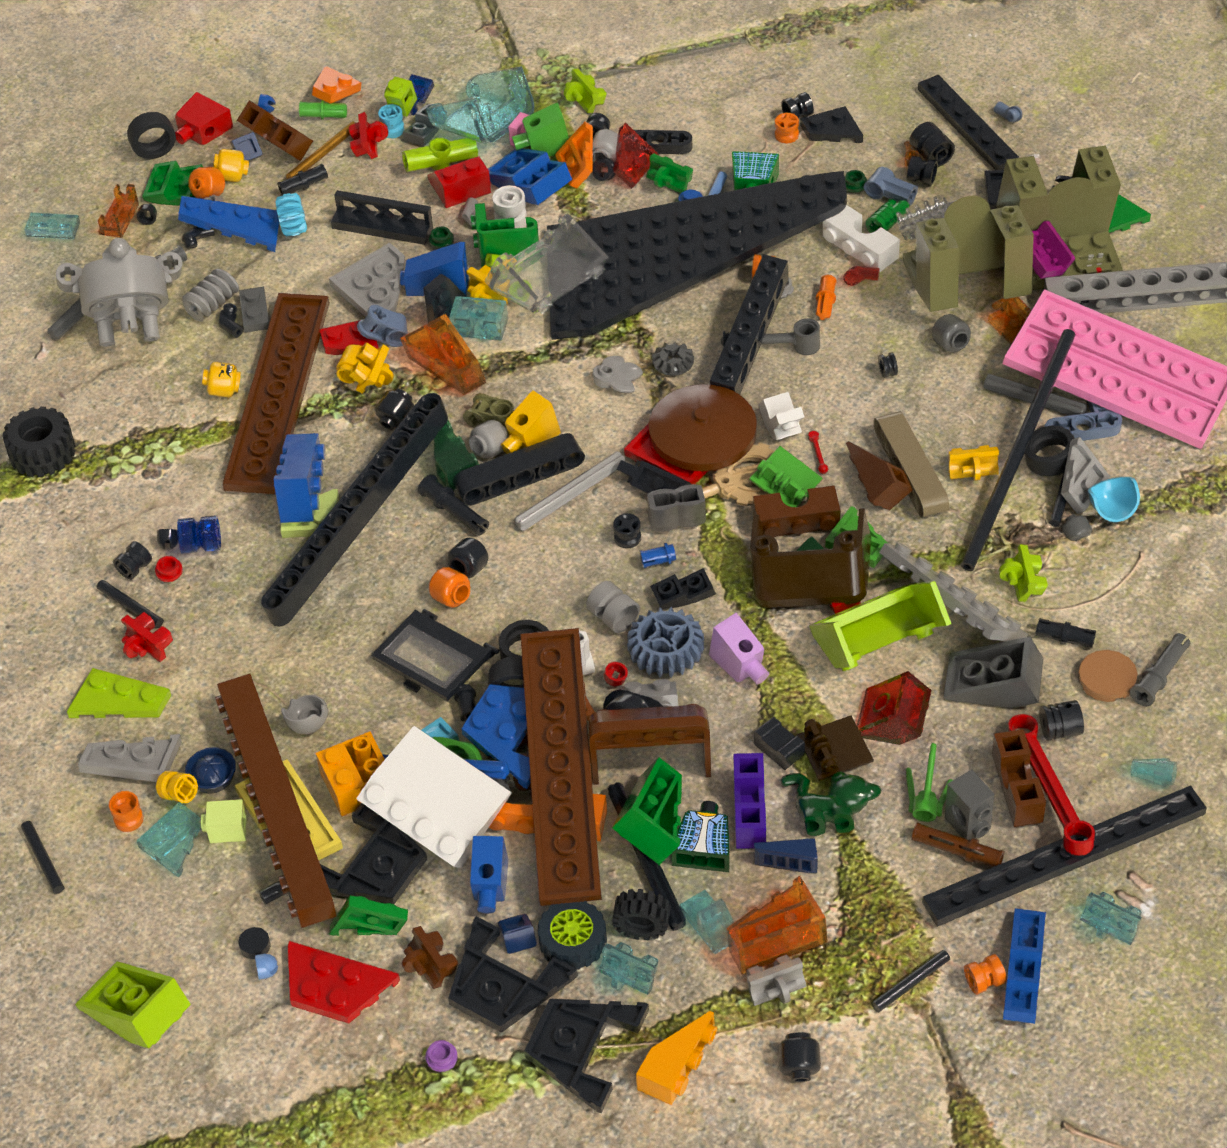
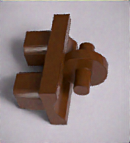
(424, 957)

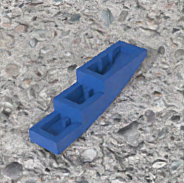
(1024, 966)

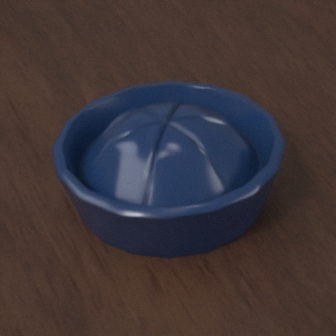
(212, 769)

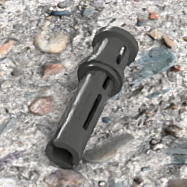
(1155, 677)

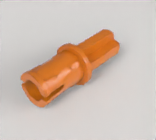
(825, 296)

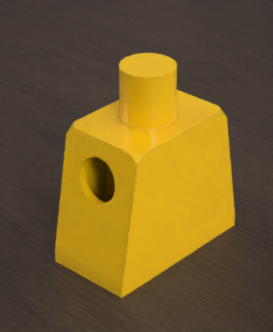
(530, 423)

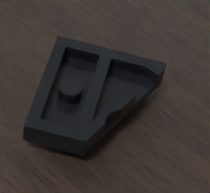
(440, 297)

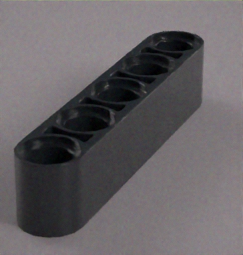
(518, 469)

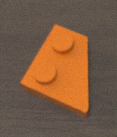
(334, 85)
(578, 154)

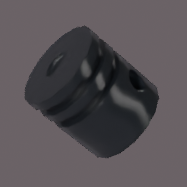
(1061, 720)

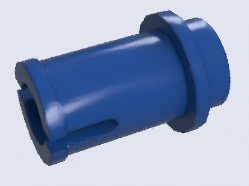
(658, 555)

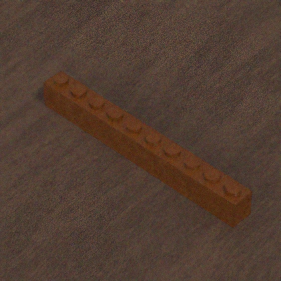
(276, 802)

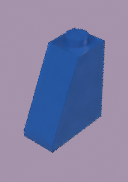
(422, 269)

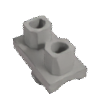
(776, 981)

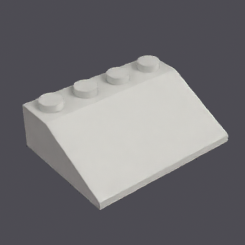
(434, 796)

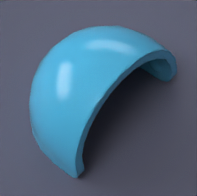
(1115, 498)

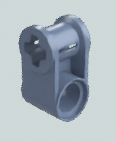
(386, 326)

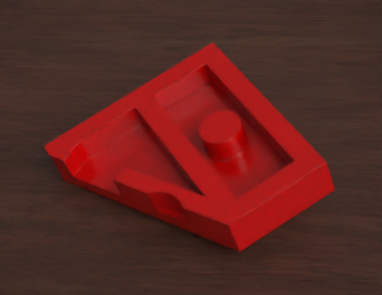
(338, 337)

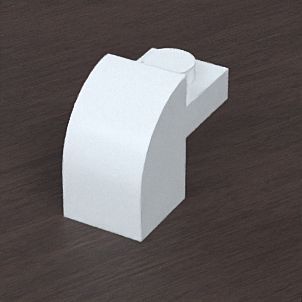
(780, 416)

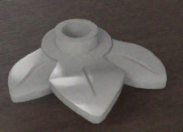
(616, 374)

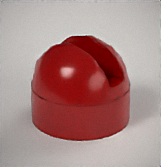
(609, 671)

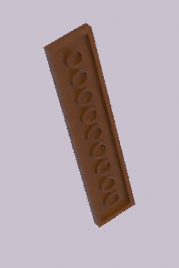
(276, 392)
(560, 768)

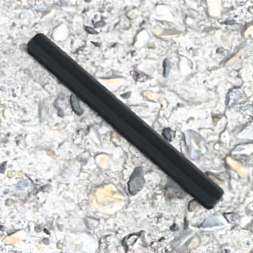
(652, 870)

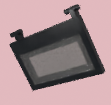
(432, 655)

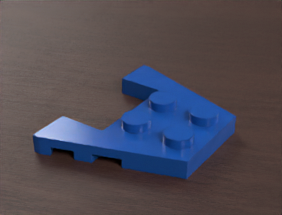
(499, 728)

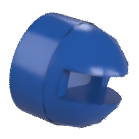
(265, 102)

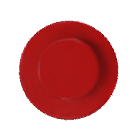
(168, 569)

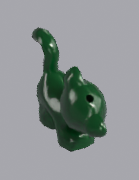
(845, 797)

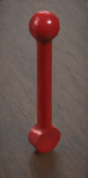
(813, 436)

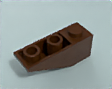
(883, 481)

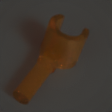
(909, 153)

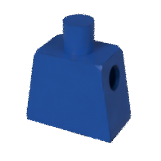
(488, 872)

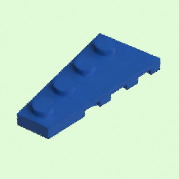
(248, 222)

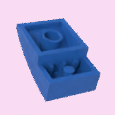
(530, 172)

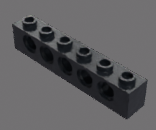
(751, 324)

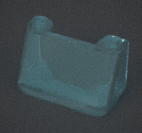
(491, 106)

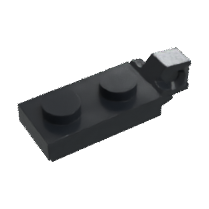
(649, 477)

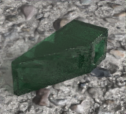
(451, 455)

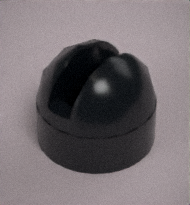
(142, 214)
(167, 536)

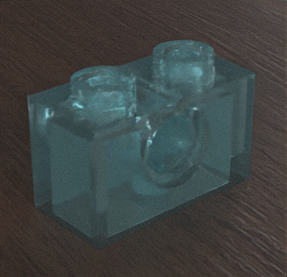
(479, 317)

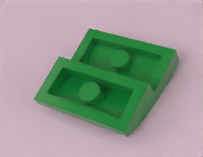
(168, 183)

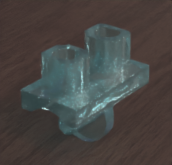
(1111, 918)
(628, 969)

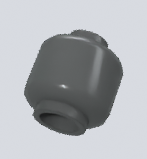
(951, 333)

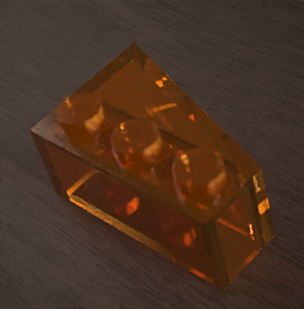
(444, 354)
(780, 928)

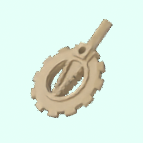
(735, 482)

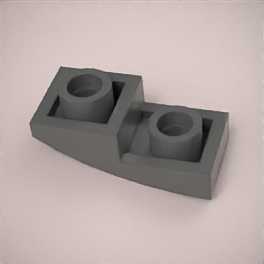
(421, 130)

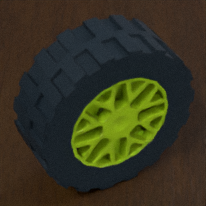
(572, 933)

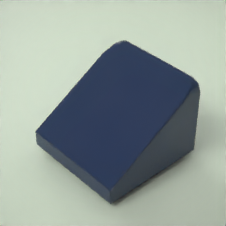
(517, 933)

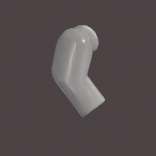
(469, 209)

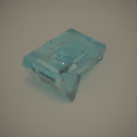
(708, 919)

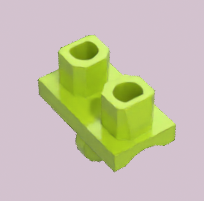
(583, 91)
(1021, 573)

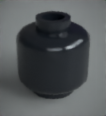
(394, 408)
(468, 557)
(799, 1056)

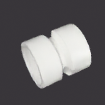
(510, 203)

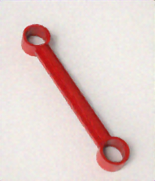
(1054, 790)

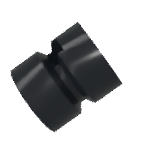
(932, 143)

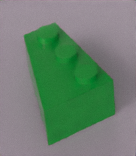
(651, 812)

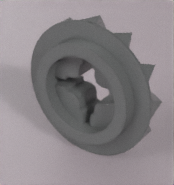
(673, 366)

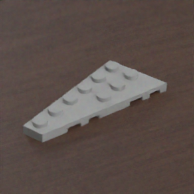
(959, 600)

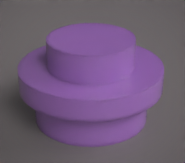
(441, 1056)

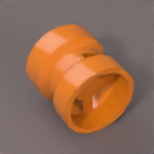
(126, 811)
(985, 974)

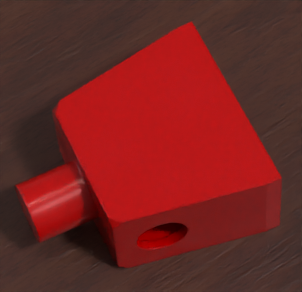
(202, 120)

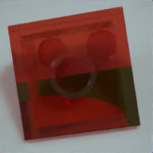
(894, 709)

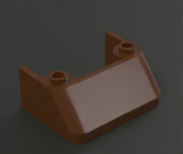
(649, 728)

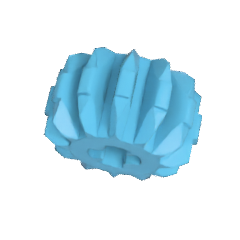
(291, 214)

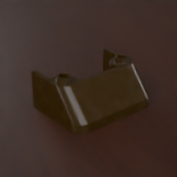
(811, 575)

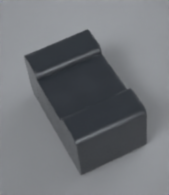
(779, 743)

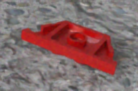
(333, 983)

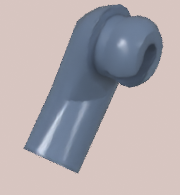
(1012, 114)

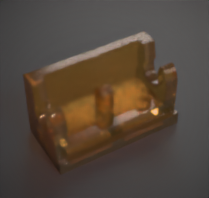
(120, 212)
(1009, 318)

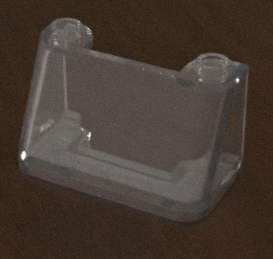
(548, 267)

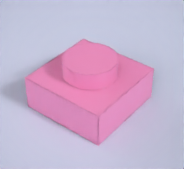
(516, 126)

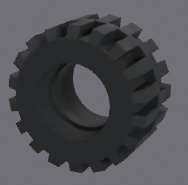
(39, 441)

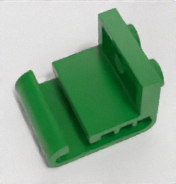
(501, 235)

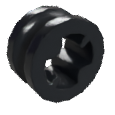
(602, 176)
(888, 364)

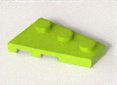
(115, 694)

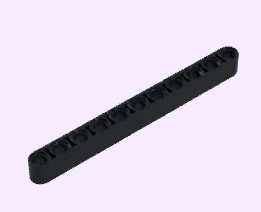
(354, 510)

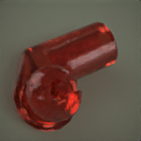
(859, 273)

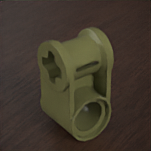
(489, 409)

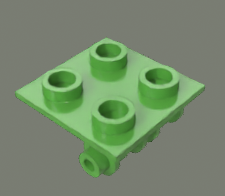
(785, 475)

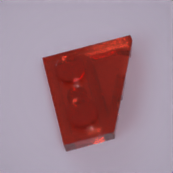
(631, 156)

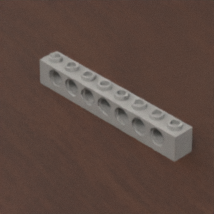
(1145, 287)

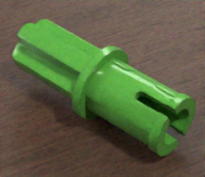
(322, 109)

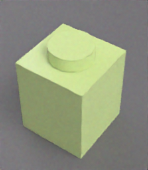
(225, 821)

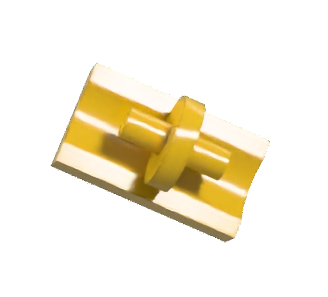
(478, 287)
(375, 371)
(973, 462)

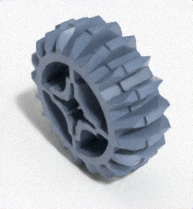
(659, 639)

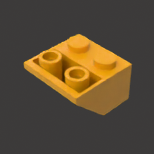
(348, 769)

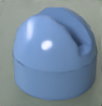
(266, 966)

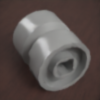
(612, 606)

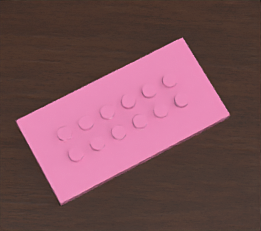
(1123, 369)

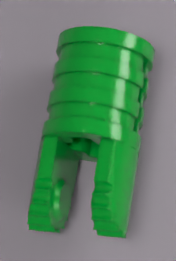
(886, 215)

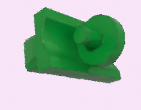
(669, 174)

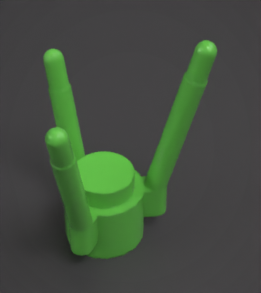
(926, 805)

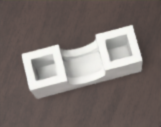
(872, 249)

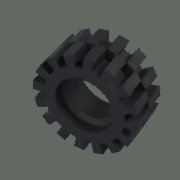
(641, 914)

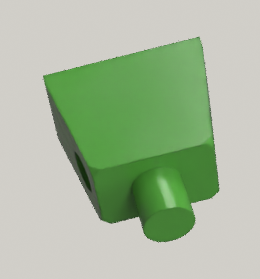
(543, 131)

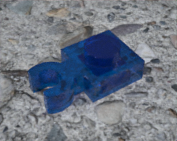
(423, 88)

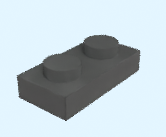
(254, 309)

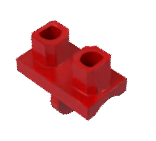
(367, 136)
(142, 641)

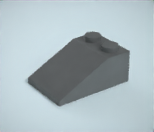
(996, 674)

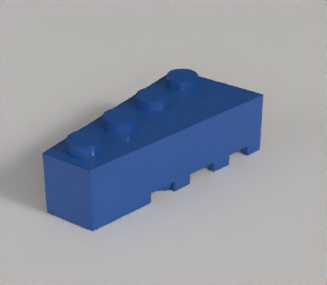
(299, 477)

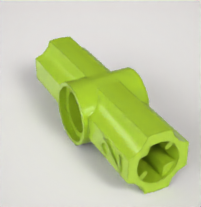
(439, 154)

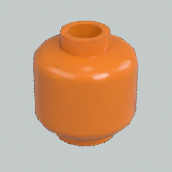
(206, 182)
(449, 587)

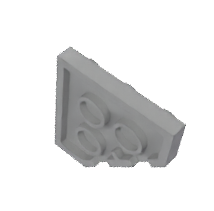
(372, 280)

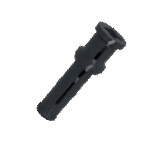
(445, 498)

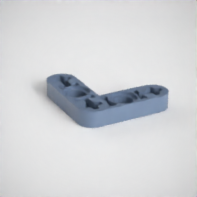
(1098, 416)

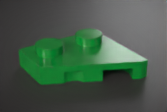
(369, 917)

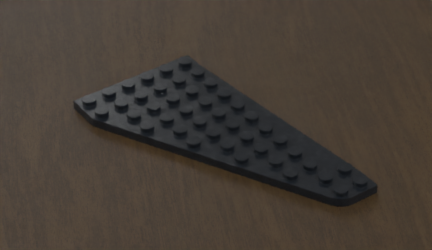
(685, 242)

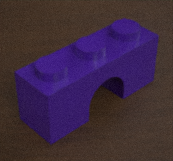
(749, 799)

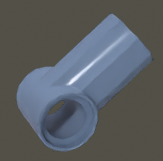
(885, 184)

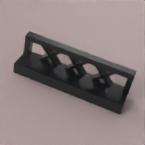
(382, 222)

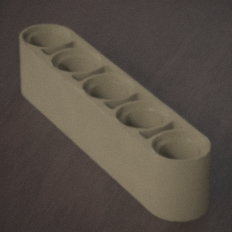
(907, 454)

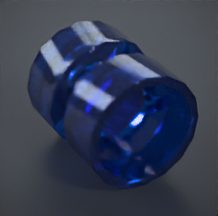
(199, 534)

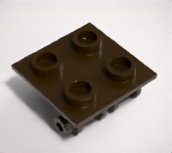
(834, 746)

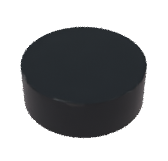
(254, 942)

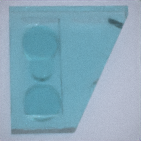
(171, 838)

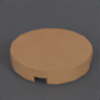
(1107, 675)

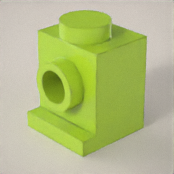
(398, 91)

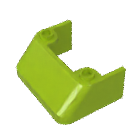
(879, 622)

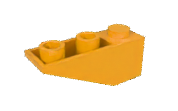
(671, 1061)

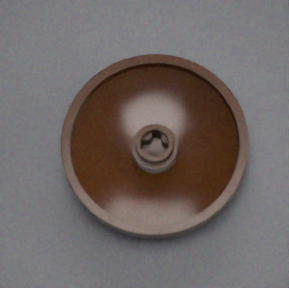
(702, 427)

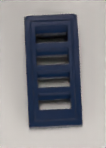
(788, 854)

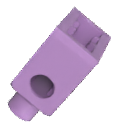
(738, 650)

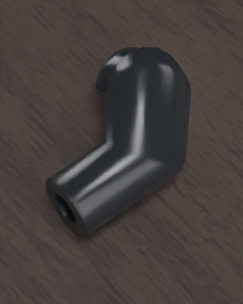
(190, 237)
(227, 320)

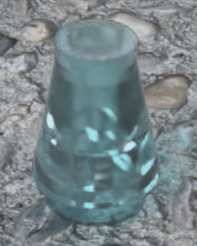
(1156, 770)

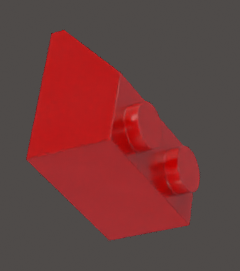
(461, 181)

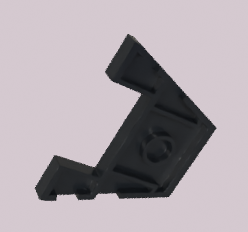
(382, 866)
(494, 990)
(568, 1038)

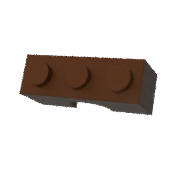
(275, 130)
(818, 514)
(1021, 791)

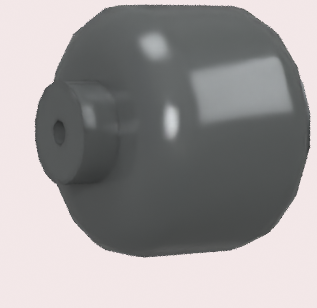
(1076, 527)

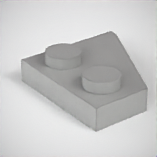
(1080, 474)

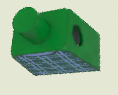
(754, 169)

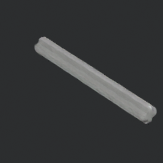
(568, 491)

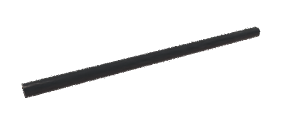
(1018, 450)

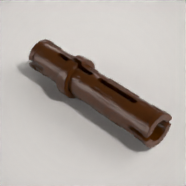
(924, 835)

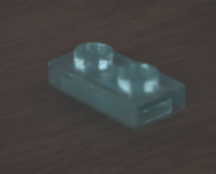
(52, 225)

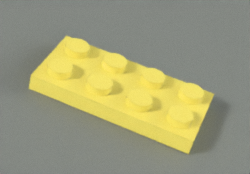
(320, 831)

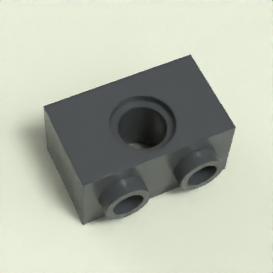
(969, 806)

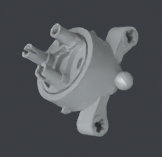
(122, 288)

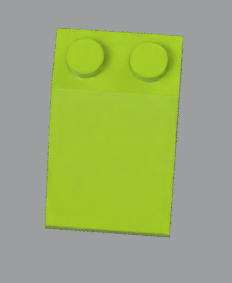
(135, 1003)

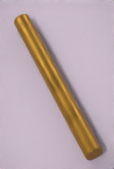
(322, 151)

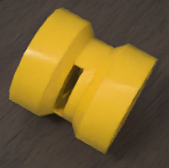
(176, 786)

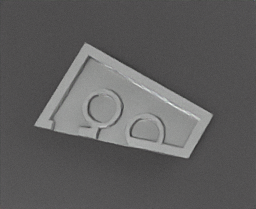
(132, 760)

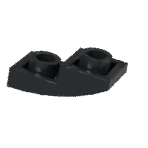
(683, 591)

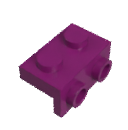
(1050, 252)

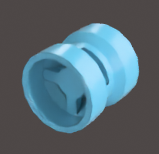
(392, 117)

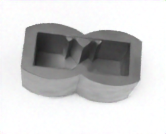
(676, 508)

